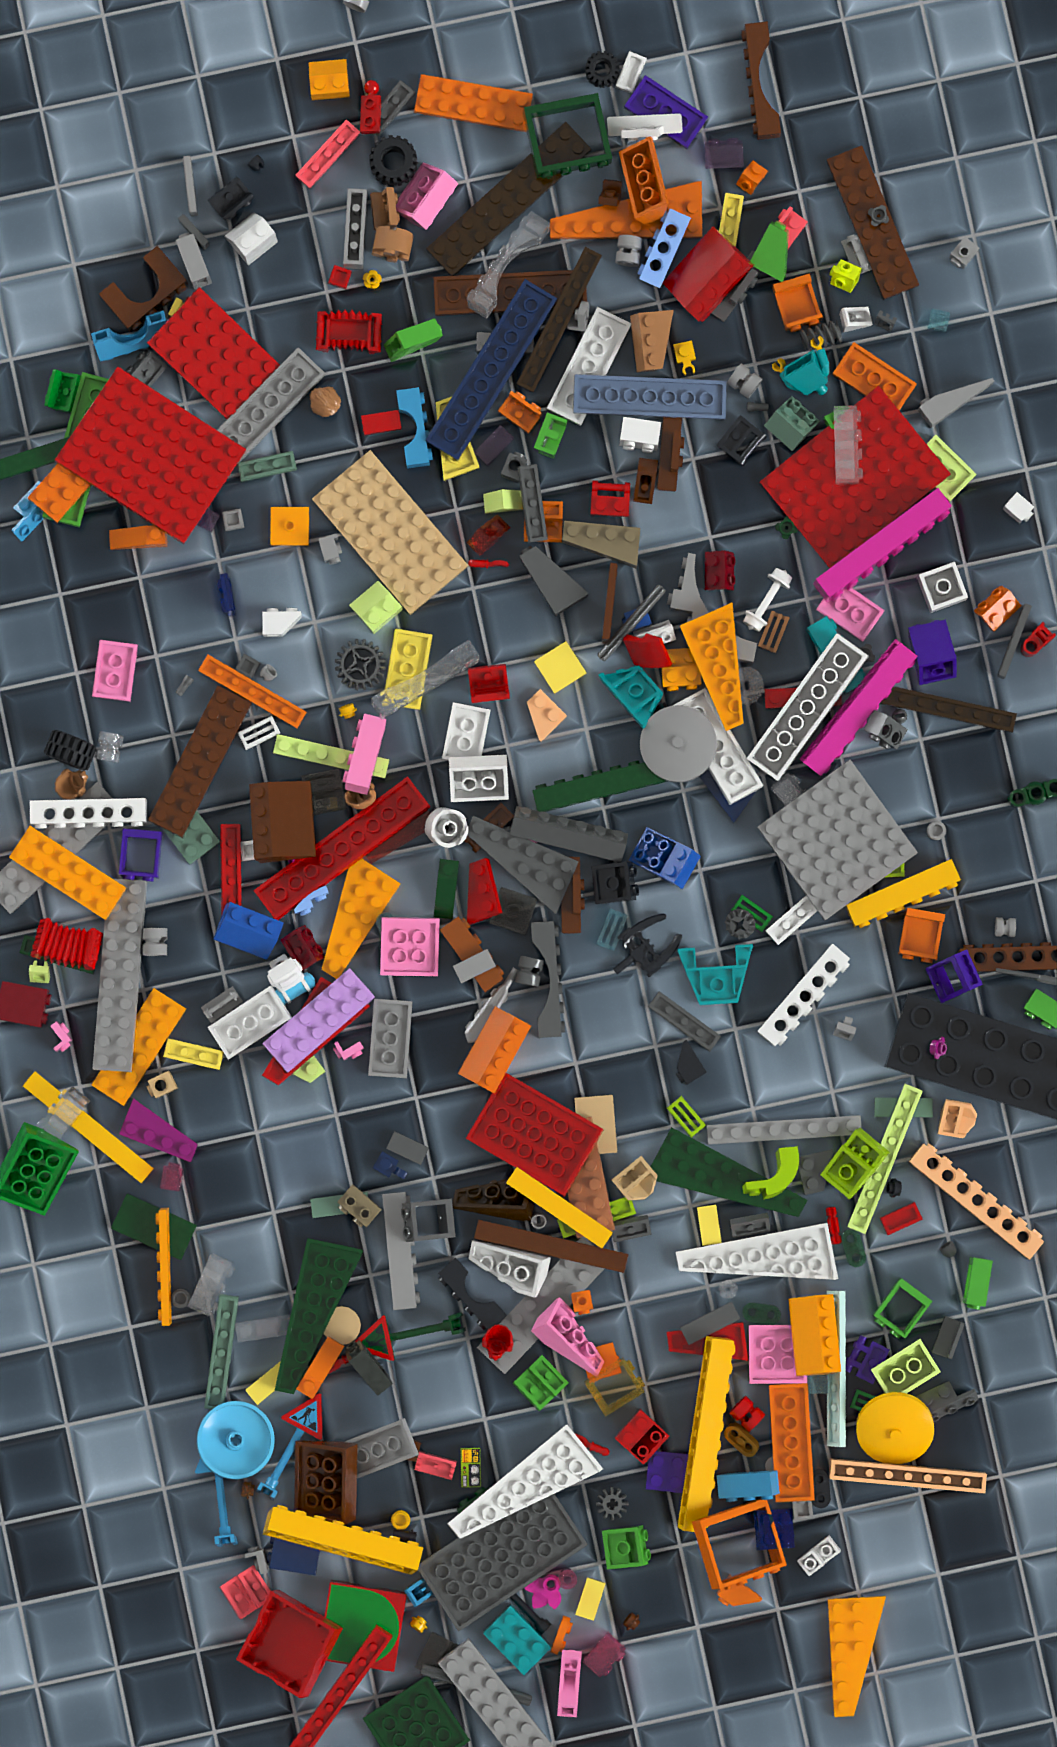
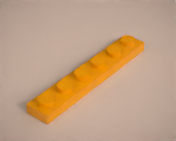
(164, 1274)

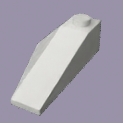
(516, 1267)

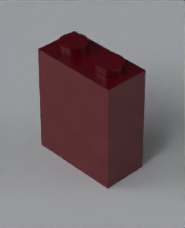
(24, 1004)

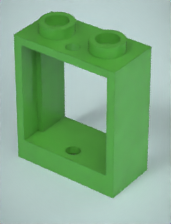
(977, 1282)
(914, 1293)

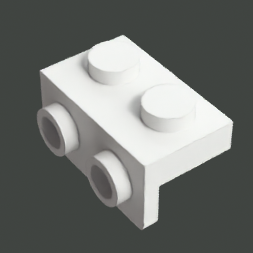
(663, 630)

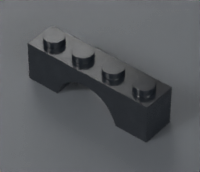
(487, 1313)

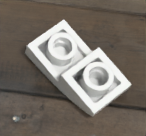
(819, 1555)

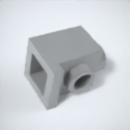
(330, 549)

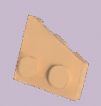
(544, 714)

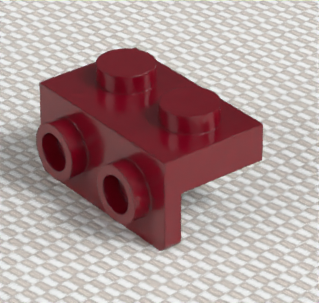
(719, 570)

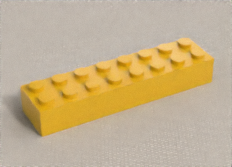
(343, 1540)

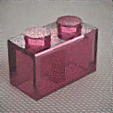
(604, 1655)

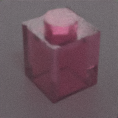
(172, 1177)

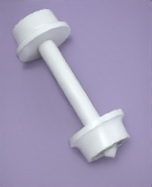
(779, 578)

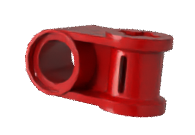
(1039, 638)

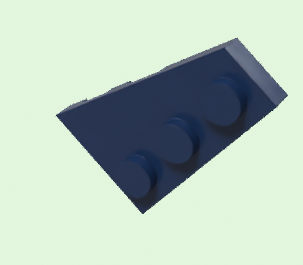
(732, 810)

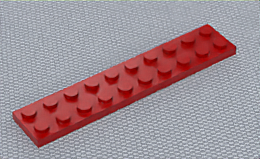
(342, 848)

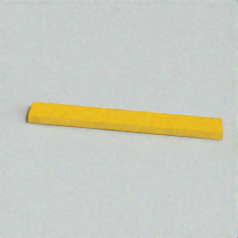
(92, 1131)

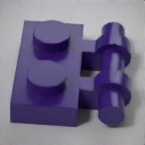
(874, 1356)

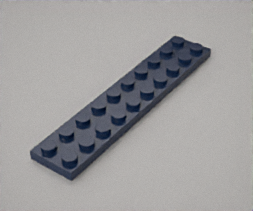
(491, 370)

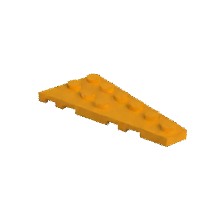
(715, 653)
(361, 901)

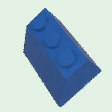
(248, 930)

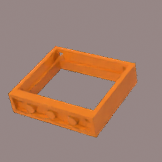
(776, 1555)

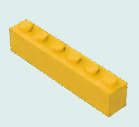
(901, 893)

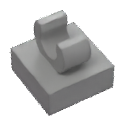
(845, 1030)

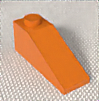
(137, 537)
(320, 1367)

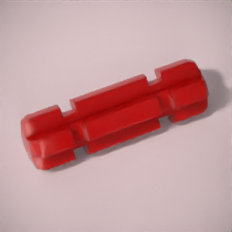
(833, 1225)

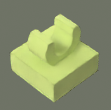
(39, 973)

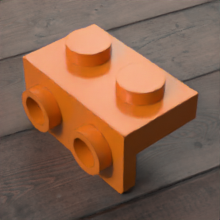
(520, 411)
(997, 607)

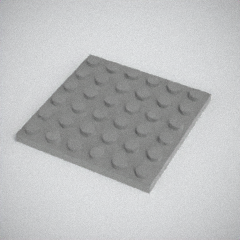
(837, 840)

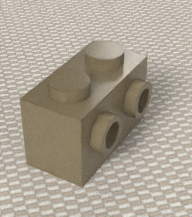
(359, 1206)

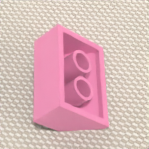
(425, 195)

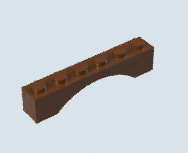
(766, 118)

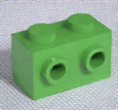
(1043, 1008)

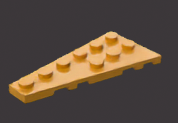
(852, 1635)

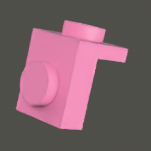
(62, 1032)
(353, 1051)

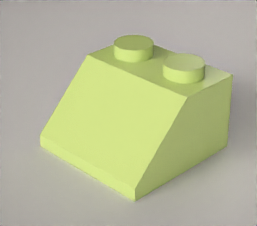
(376, 607)

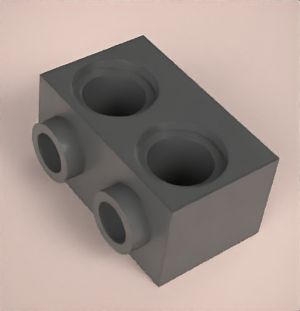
(885, 730)

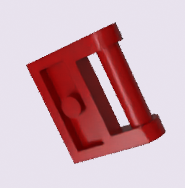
(610, 505)

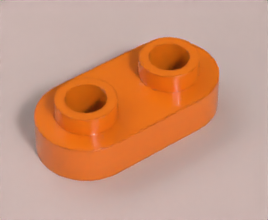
(564, 1627)

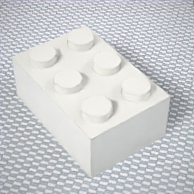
(478, 778)

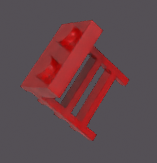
(488, 683)

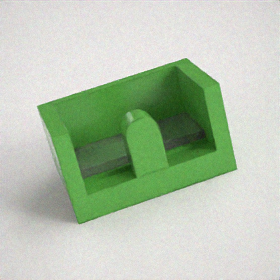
(550, 435)

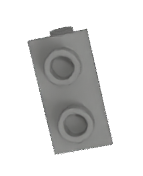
(855, 253)
(221, 1004)

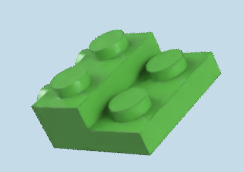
(626, 1547)

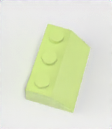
(906, 1369)

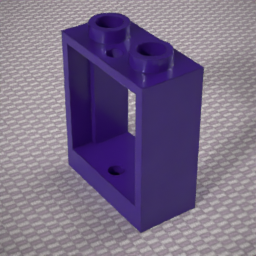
(140, 834)
(965, 971)

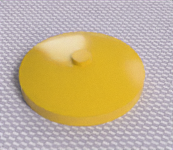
(895, 1428)

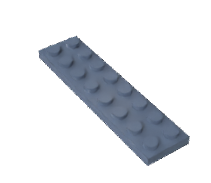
(649, 397)

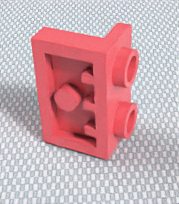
(793, 223)

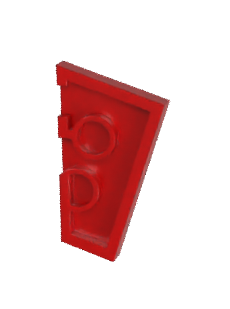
(482, 892)

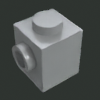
(963, 253)

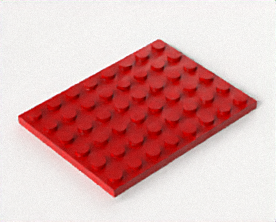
(150, 455)
(842, 517)

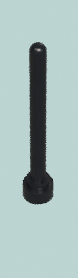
(540, 1624)

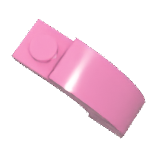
(569, 1683)

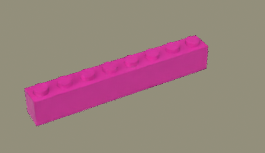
(858, 707)

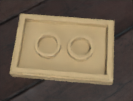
(602, 1112)

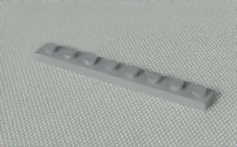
(782, 1129)

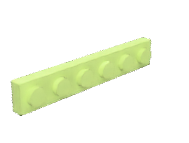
(322, 754)

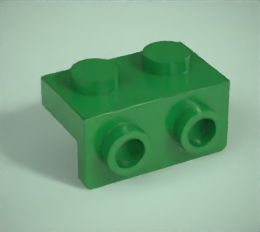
(62, 391)

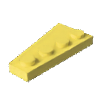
(467, 461)

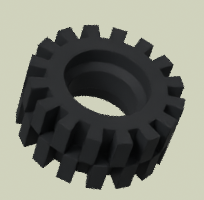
(599, 80)

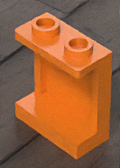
(797, 303)
(921, 935)

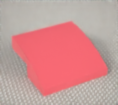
(246, 1592)

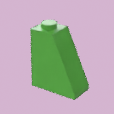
(772, 251)
(413, 339)

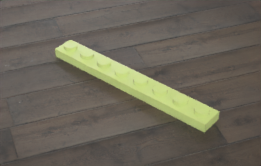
(892, 1142)

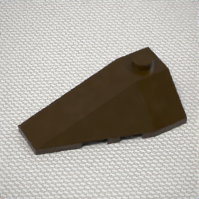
(495, 1200)

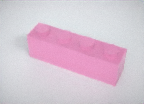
(365, 754)

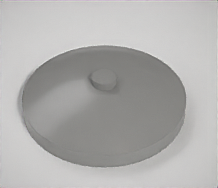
(678, 743)

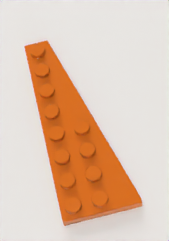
(612, 221)

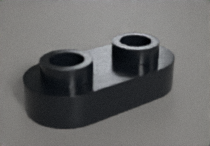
(821, 1489)

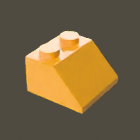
(328, 79)

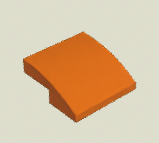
(553, 519)

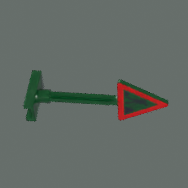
(379, 1339)

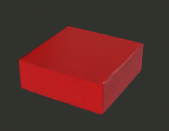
(340, 277)

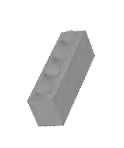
(355, 228)

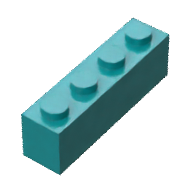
(821, 634)

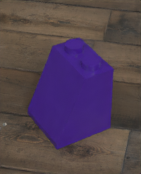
(934, 652)

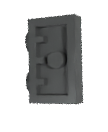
(147, 367)

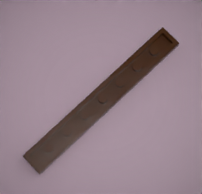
(551, 1246)

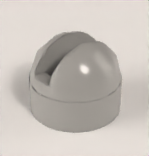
(268, 673)
(534, 1220)

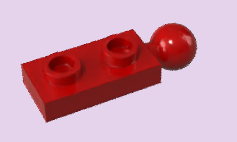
(370, 109)

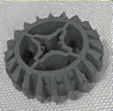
(367, 679)

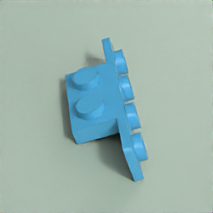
(31, 515)

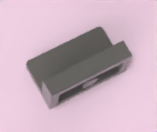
(948, 1337)

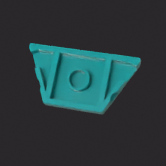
(634, 691)

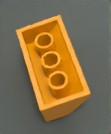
(814, 1335)

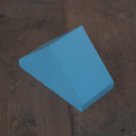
(418, 1592)

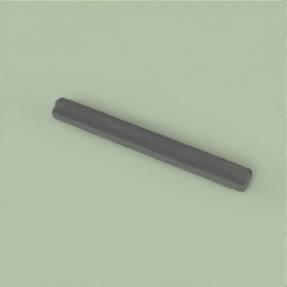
(631, 623)

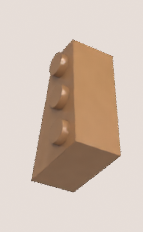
(650, 339)

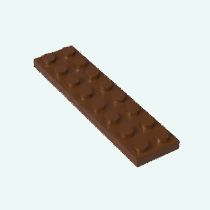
(881, 242)
(452, 291)
(200, 761)

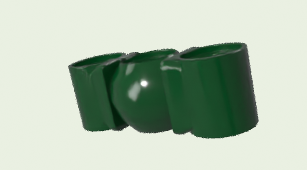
(1027, 798)

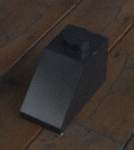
(688, 1065)

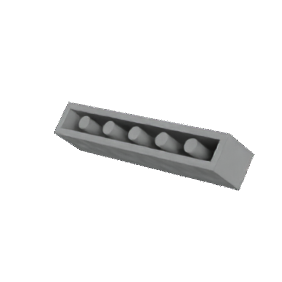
(400, 1254)

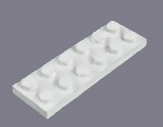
(591, 357)
(730, 765)

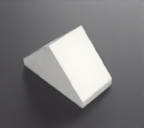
(855, 318)

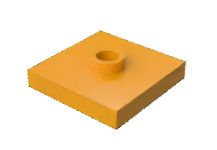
(289, 526)

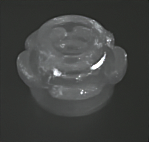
(728, 1294)

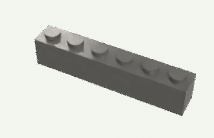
(568, 834)

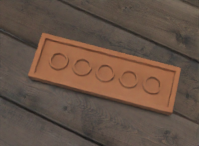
(590, 1191)

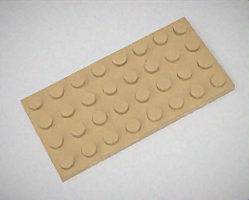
(390, 532)

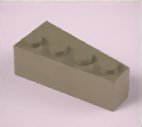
(607, 541)

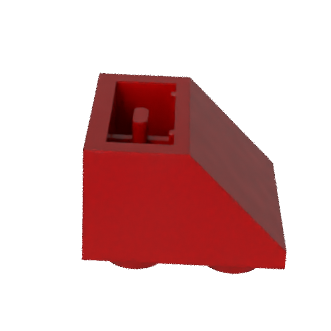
(641, 1436)

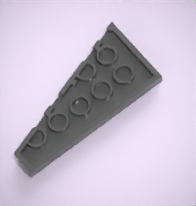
(533, 865)

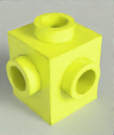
(845, 275)

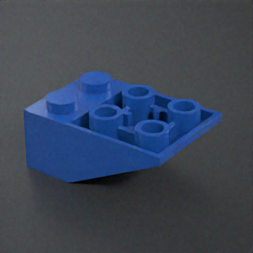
(665, 857)

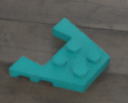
(717, 983)

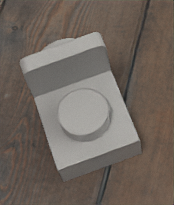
(580, 319)
(261, 1561)

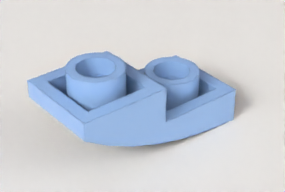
(306, 904)

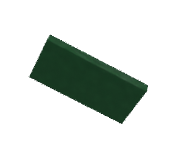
(138, 1221)

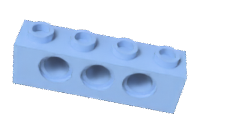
(681, 222)

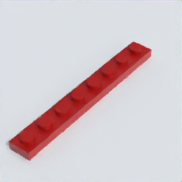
(342, 1688)

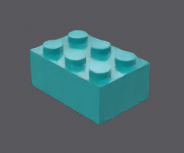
(517, 1639)

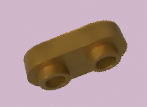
(741, 1439)

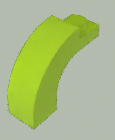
(787, 1167)

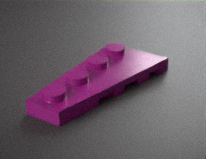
(151, 1130)

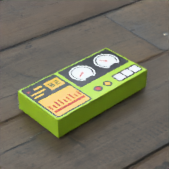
(470, 1467)

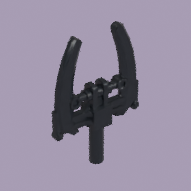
(639, 952)

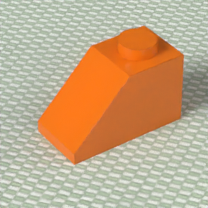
(738, 1595)

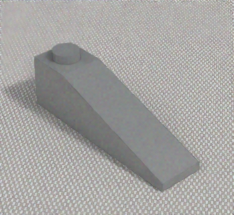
(944, 404)

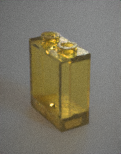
(625, 1399)

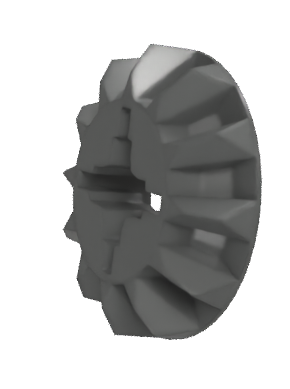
(748, 923)

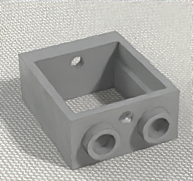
(193, 260)

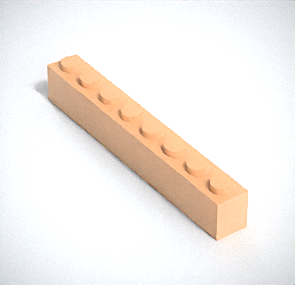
(907, 1475)

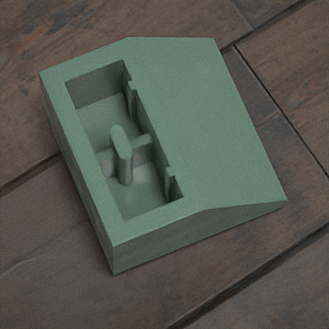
(791, 423)

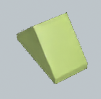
(502, 501)

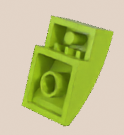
(854, 1163)

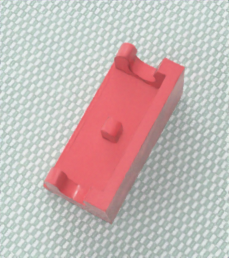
(435, 1465)

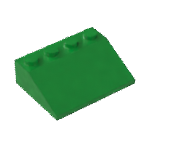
(35, 1169)

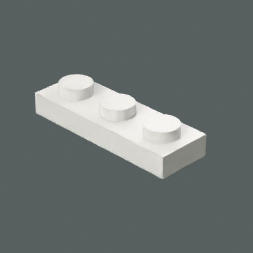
(791, 920)

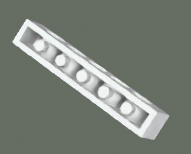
(39, 808)
(832, 955)

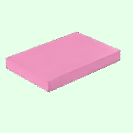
(852, 613)
(115, 670)

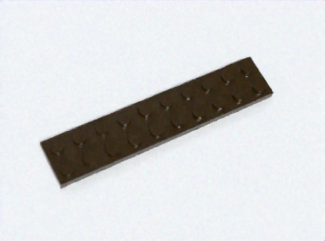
(505, 202)

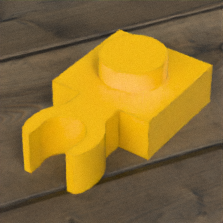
(685, 354)

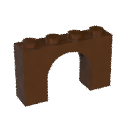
(133, 313)

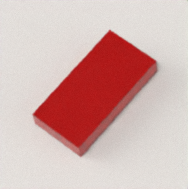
(381, 422)
(901, 1218)

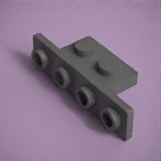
(738, 293)
(944, 1401)

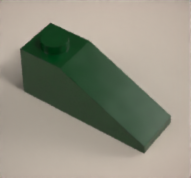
(446, 889)

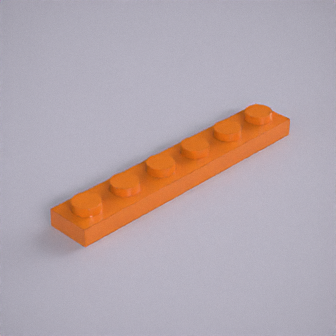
(252, 691)

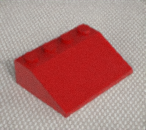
(707, 274)

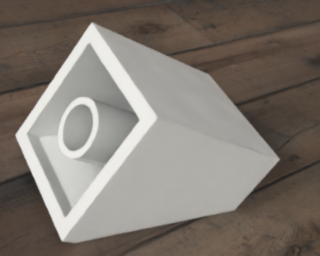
(252, 238)

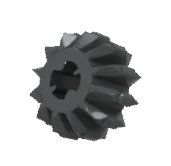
(617, 1508)

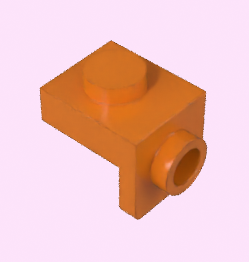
(751, 177)
(582, 1302)

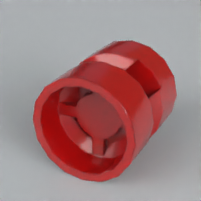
(742, 1408)

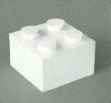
(640, 434)
(942, 587)

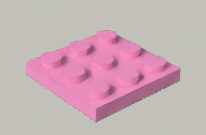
(409, 946)
(772, 1355)

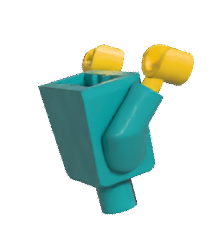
(807, 372)

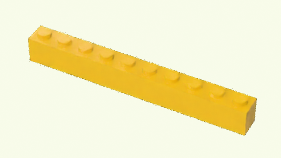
(706, 1431)

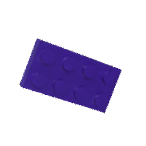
(654, 99)

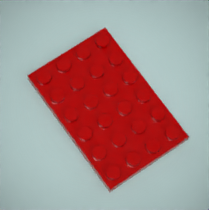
(213, 353)
(535, 1134)

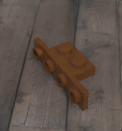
(670, 454)
(573, 903)

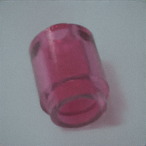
(567, 1572)

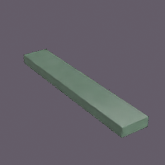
(221, 1350)

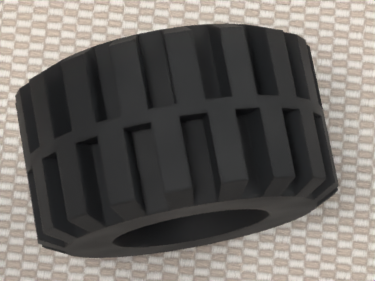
(388, 145)
(70, 750)

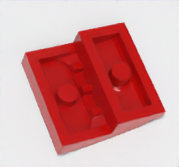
(647, 651)

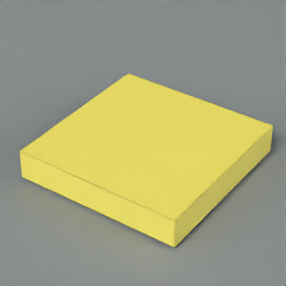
(560, 667)

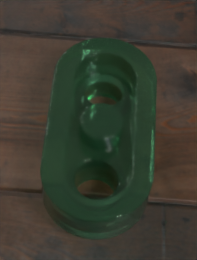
(852, 1248)
(761, 1312)

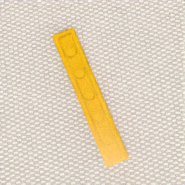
(559, 1207)

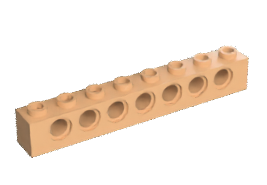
(1026, 1248)

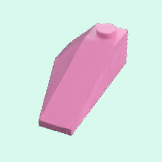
(562, 1333)

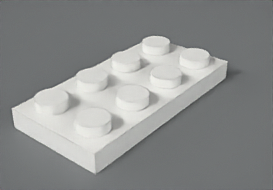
(249, 1022)

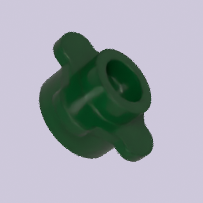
(781, 528)

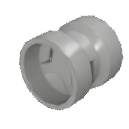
(1005, 927)

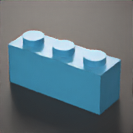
(748, 1485)

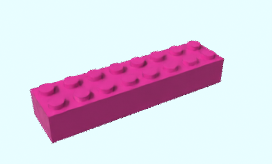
(883, 544)

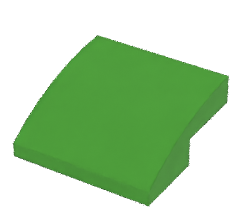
(540, 1383)

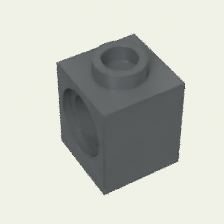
(507, 472)

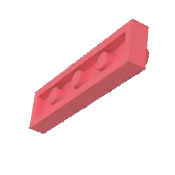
(328, 154)

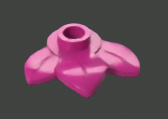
(543, 1594)

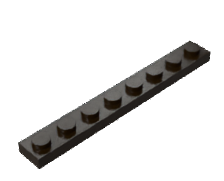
(559, 319)
(951, 709)

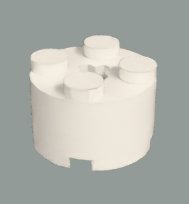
(436, 829)

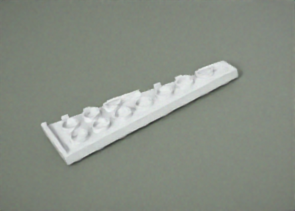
(787, 1253)
(547, 1470)

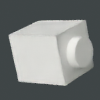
(1019, 508)

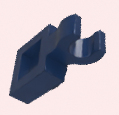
(387, 1165)

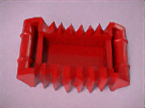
(348, 330)
(67, 945)

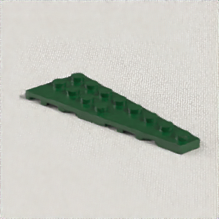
(701, 1169)
(320, 1286)

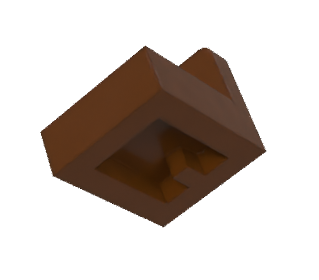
(611, 192)

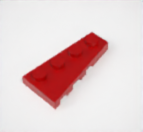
(734, 1331)

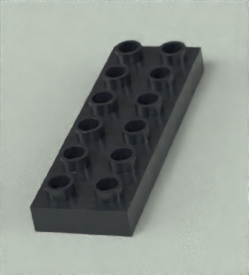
(980, 1056)

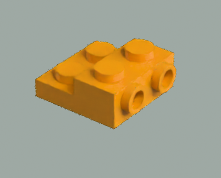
(682, 671)

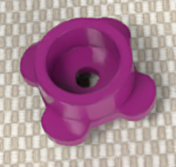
(938, 1047)

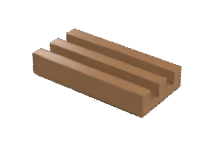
(779, 616)

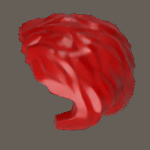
(497, 1341)

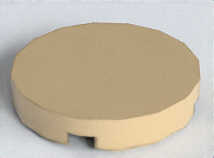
(343, 1325)

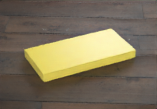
(407, 659)

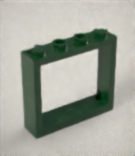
(560, 106)

